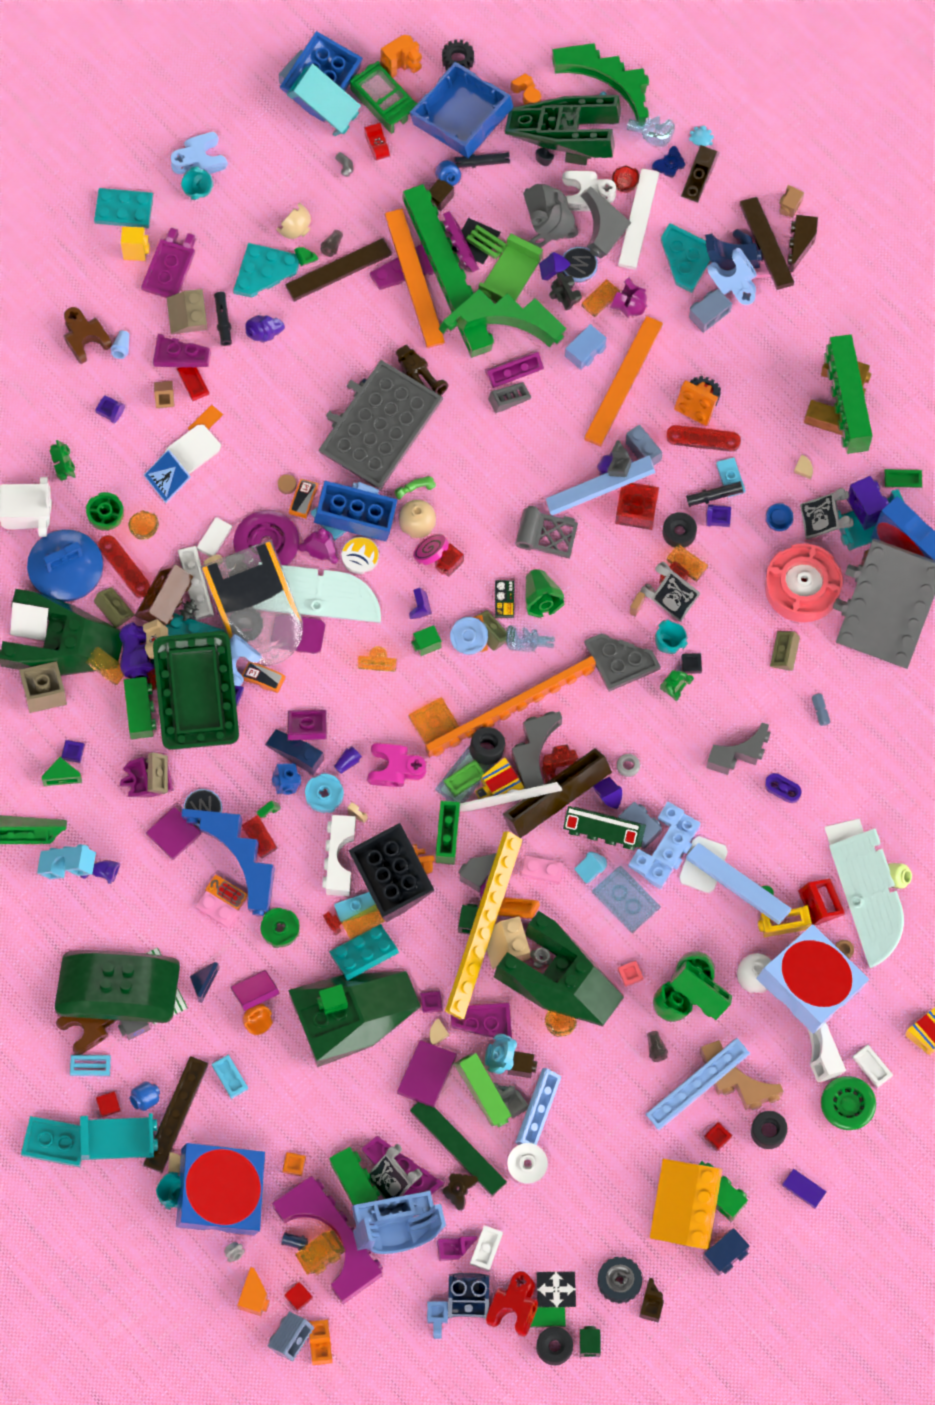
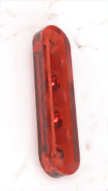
(703, 438)
(124, 566)

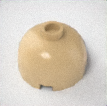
(296, 223)
(417, 518)

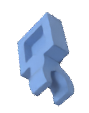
(437, 1314)

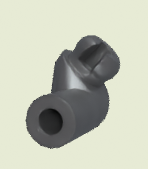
(347, 164)

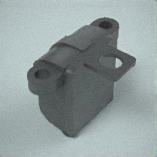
(549, 214)

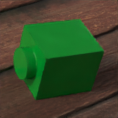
(426, 641)
(332, 999)

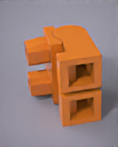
(401, 53)

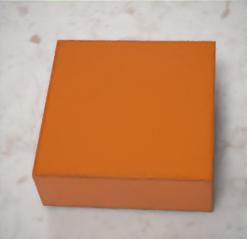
(294, 1164)

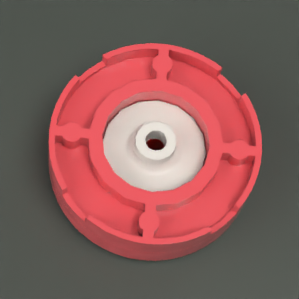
(803, 583)

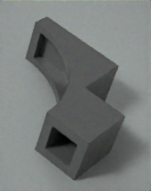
(725, 757)

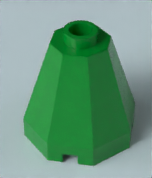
(542, 594)

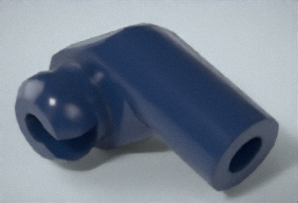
(742, 237)

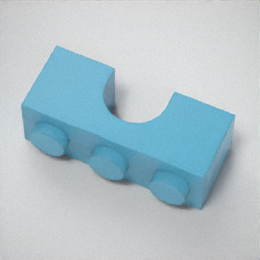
(75, 860)

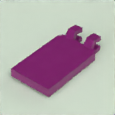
(169, 265)

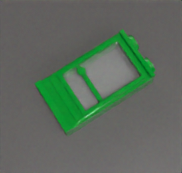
(382, 96)

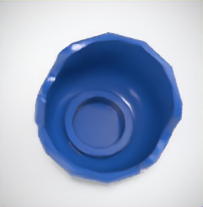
(779, 517)

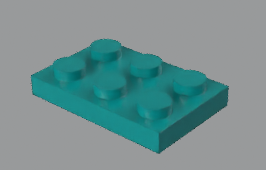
(123, 208)
(364, 952)
(52, 1142)

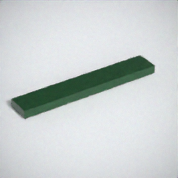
(459, 1147)

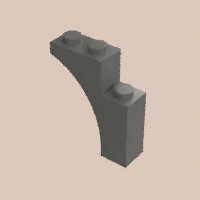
(527, 755)

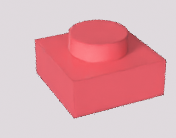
(630, 973)

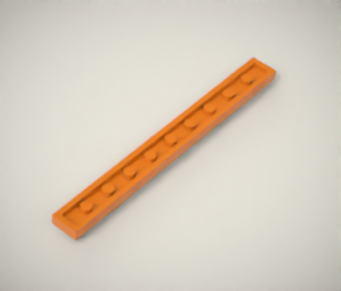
(515, 704)

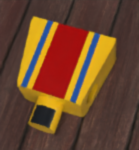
(499, 780)
(923, 1032)

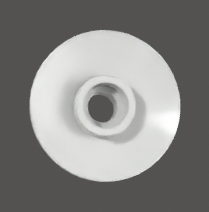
(516, 1163)

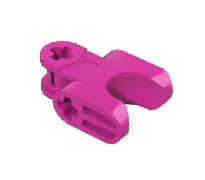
(400, 766)

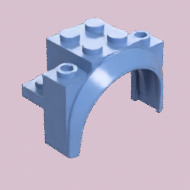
(389, 1223)

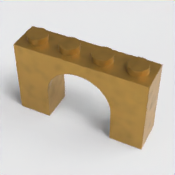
(823, 415)

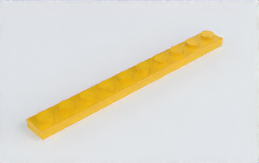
(483, 925)

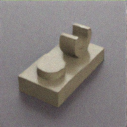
(157, 773)

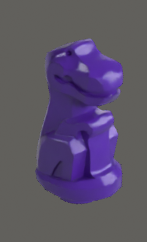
(134, 659)

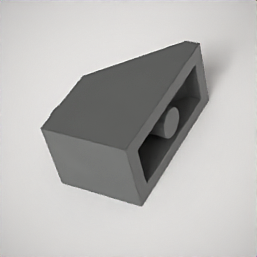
(476, 871)

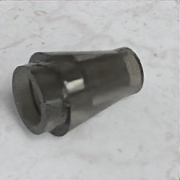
(331, 244)
(657, 1049)

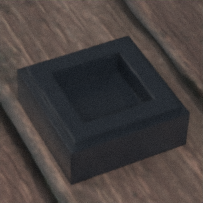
(692, 663)

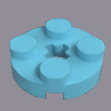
(326, 803)
(500, 1054)

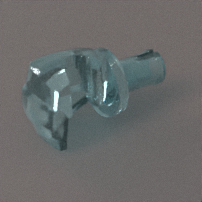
(652, 132)
(528, 642)

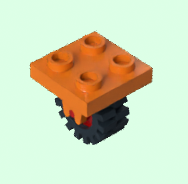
(698, 399)

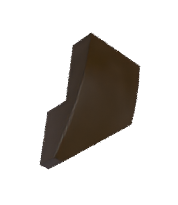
(652, 1303)

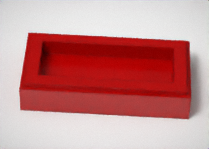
(193, 382)

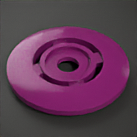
(259, 524)

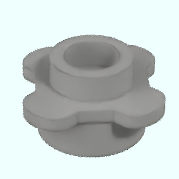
(544, 953)
(234, 1251)

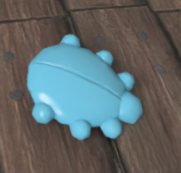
(701, 136)

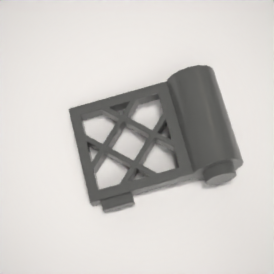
(532, 525)

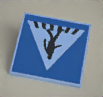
(167, 476)

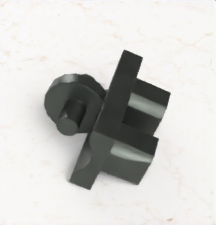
(562, 291)

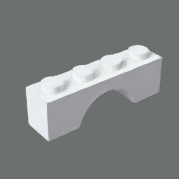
(342, 832)

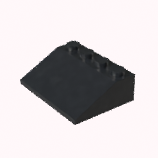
(392, 872)

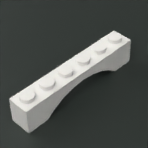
(825, 1057)

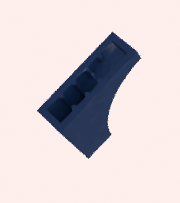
(722, 252)

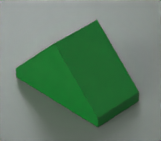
(61, 774)

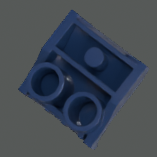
(468, 1295)

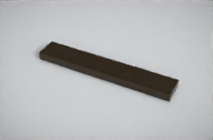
(767, 243)
(338, 269)
(177, 1113)

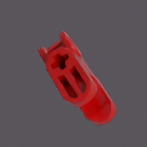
(515, 1300)

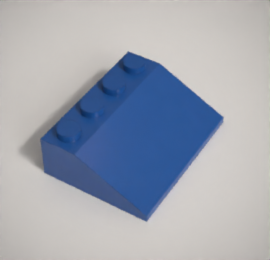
(331, 59)

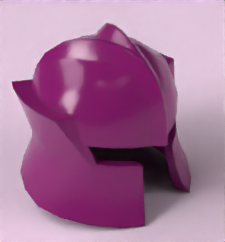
(631, 300)

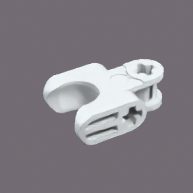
(582, 181)

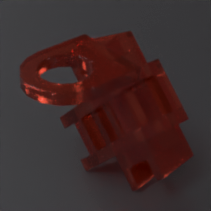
(560, 757)

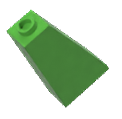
(483, 1089)

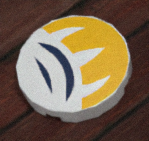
(360, 555)

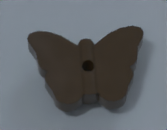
(464, 1183)

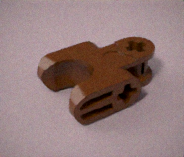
(83, 332)
(93, 1031)

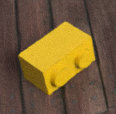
(134, 243)

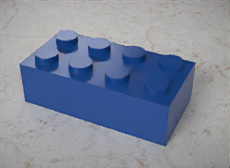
(355, 511)

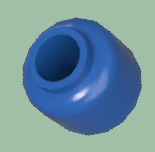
(448, 172)
(144, 1096)

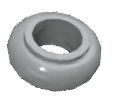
(628, 757)

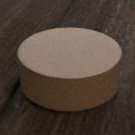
(287, 484)
(845, 947)

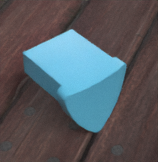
(591, 866)

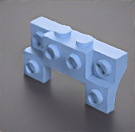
(671, 848)

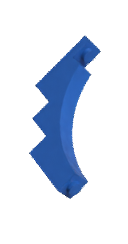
(227, 830)

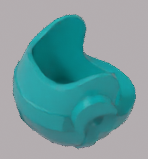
(197, 183)
(670, 637)
(169, 1190)

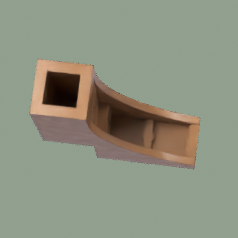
(751, 1091)

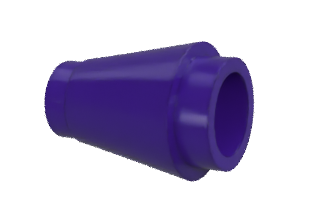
(347, 760)

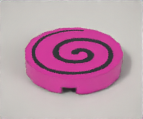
(430, 549)

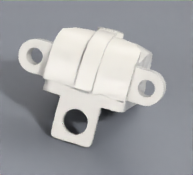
(26, 506)

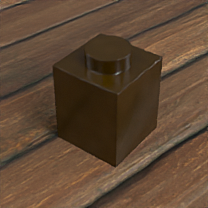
(441, 194)
(523, 1065)

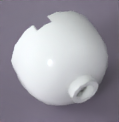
(749, 970)

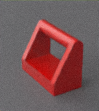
(811, 897)

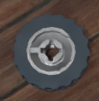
(613, 1289)

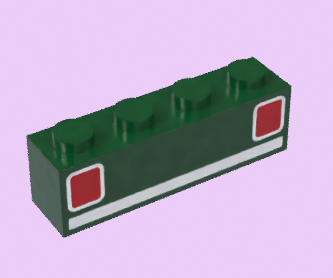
(605, 827)

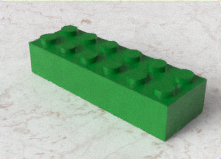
(848, 394)

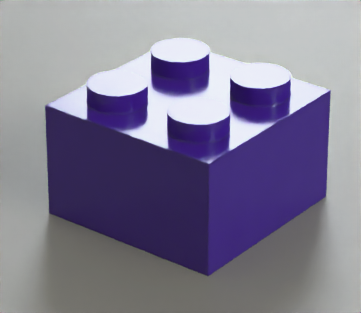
(866, 501)

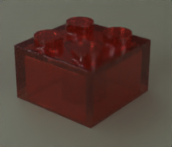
(637, 505)

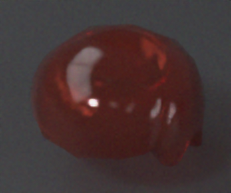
(626, 179)

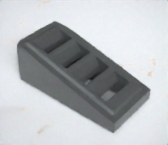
(500, 404)

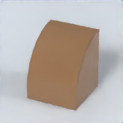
(164, 394)

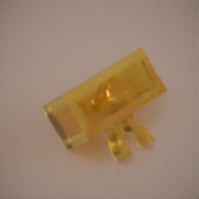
(320, 1253)

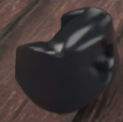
(544, 157)

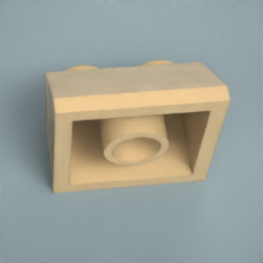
(510, 938)

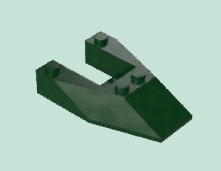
(556, 124)
(68, 640)
(569, 984)

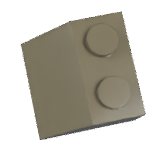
(187, 312)
(43, 687)

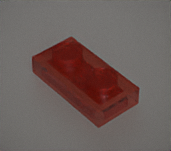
(256, 830)

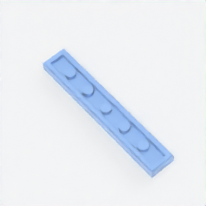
(598, 486)
(738, 883)
(698, 1084)

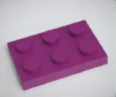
(460, 242)

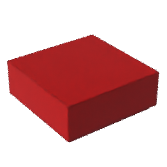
(108, 1104)
(718, 1136)
(298, 1296)

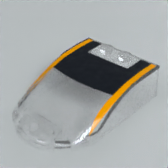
(256, 601)

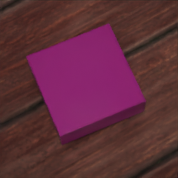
(431, 1001)

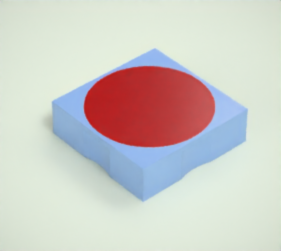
(812, 978)

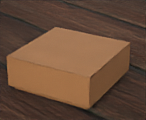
(637, 603)

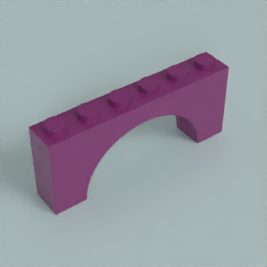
(310, 1201)

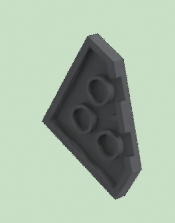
(620, 661)

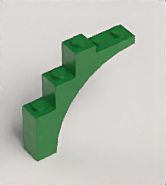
(587, 61)

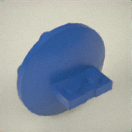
(65, 565)

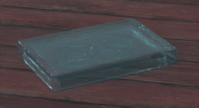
(626, 899)

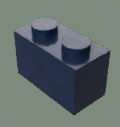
(726, 1252)

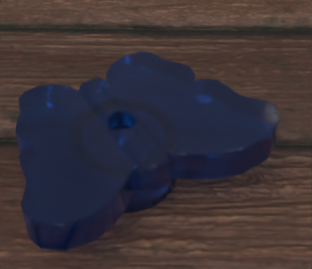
(664, 166)

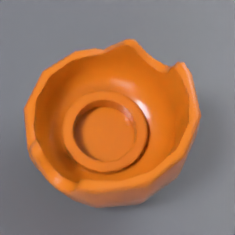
(257, 1019)

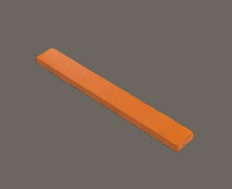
(414, 278)
(623, 381)

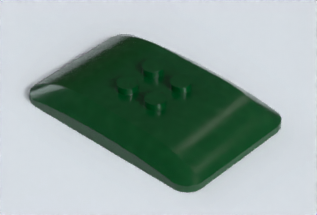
(195, 690)
(117, 986)

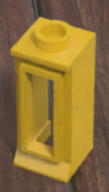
(765, 926)

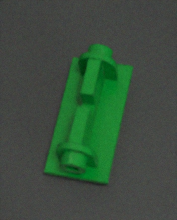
(66, 467)

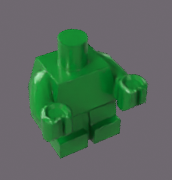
(675, 683)

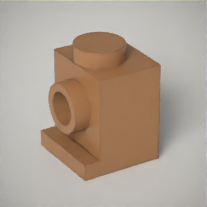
(791, 201)

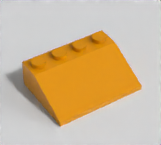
(685, 1203)

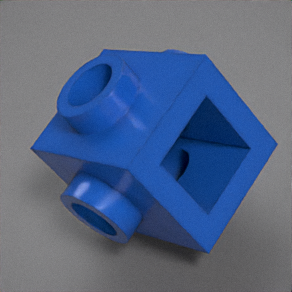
(286, 779)

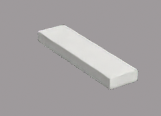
(198, 591)

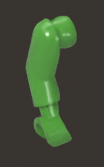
(416, 483)

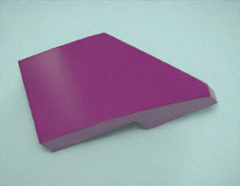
(454, 1248)

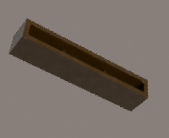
(573, 781)

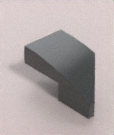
(621, 461)
(513, 1099)

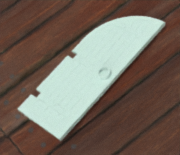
(332, 595)
(866, 887)

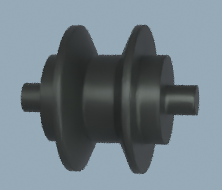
(188, 610)

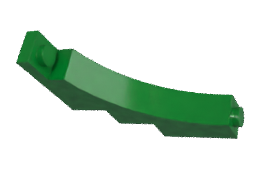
(482, 310)

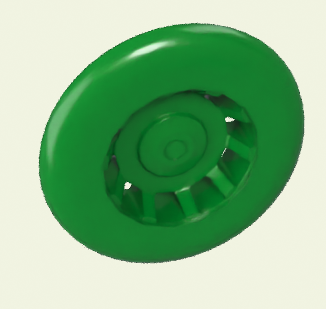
(848, 1103)

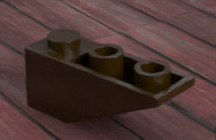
(700, 173)
(804, 237)

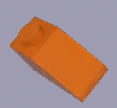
(253, 1296)

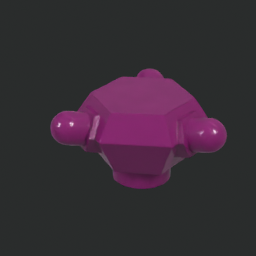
(320, 545)

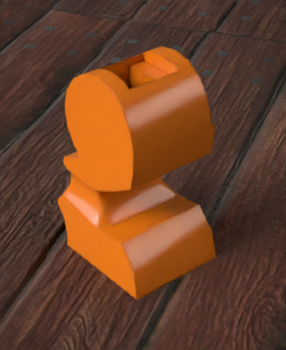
(526, 83)

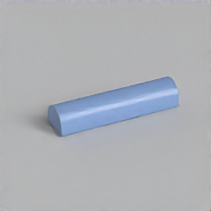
(538, 1107)

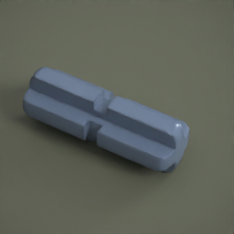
(819, 705)

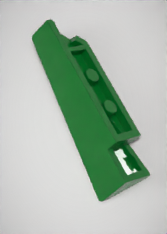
(29, 830)

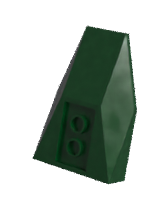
(374, 1009)

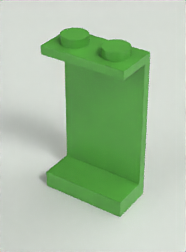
(512, 269)

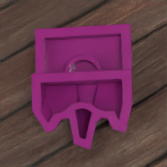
(139, 778)

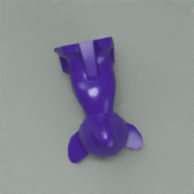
(105, 869)

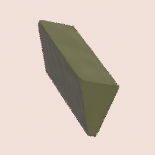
(113, 607)
(496, 632)
(785, 650)

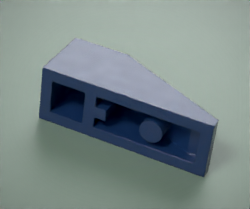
(296, 751)

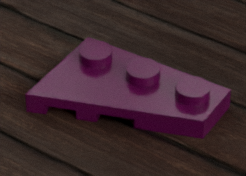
(179, 354)
(485, 1020)

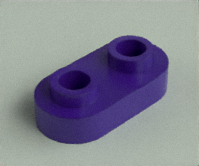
(783, 788)

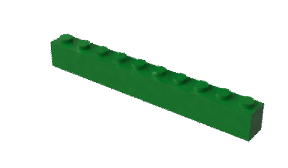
(444, 263)

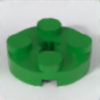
(270, 922)

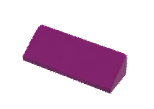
(514, 369)

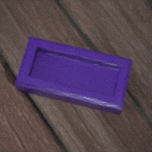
(804, 1188)

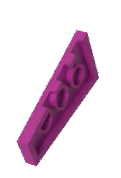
(392, 274)
(378, 1148)

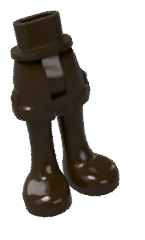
(414, 365)

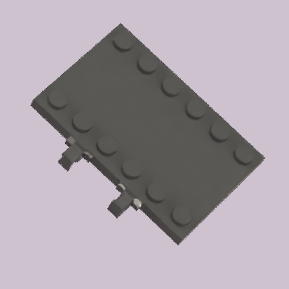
(379, 424)
(888, 603)

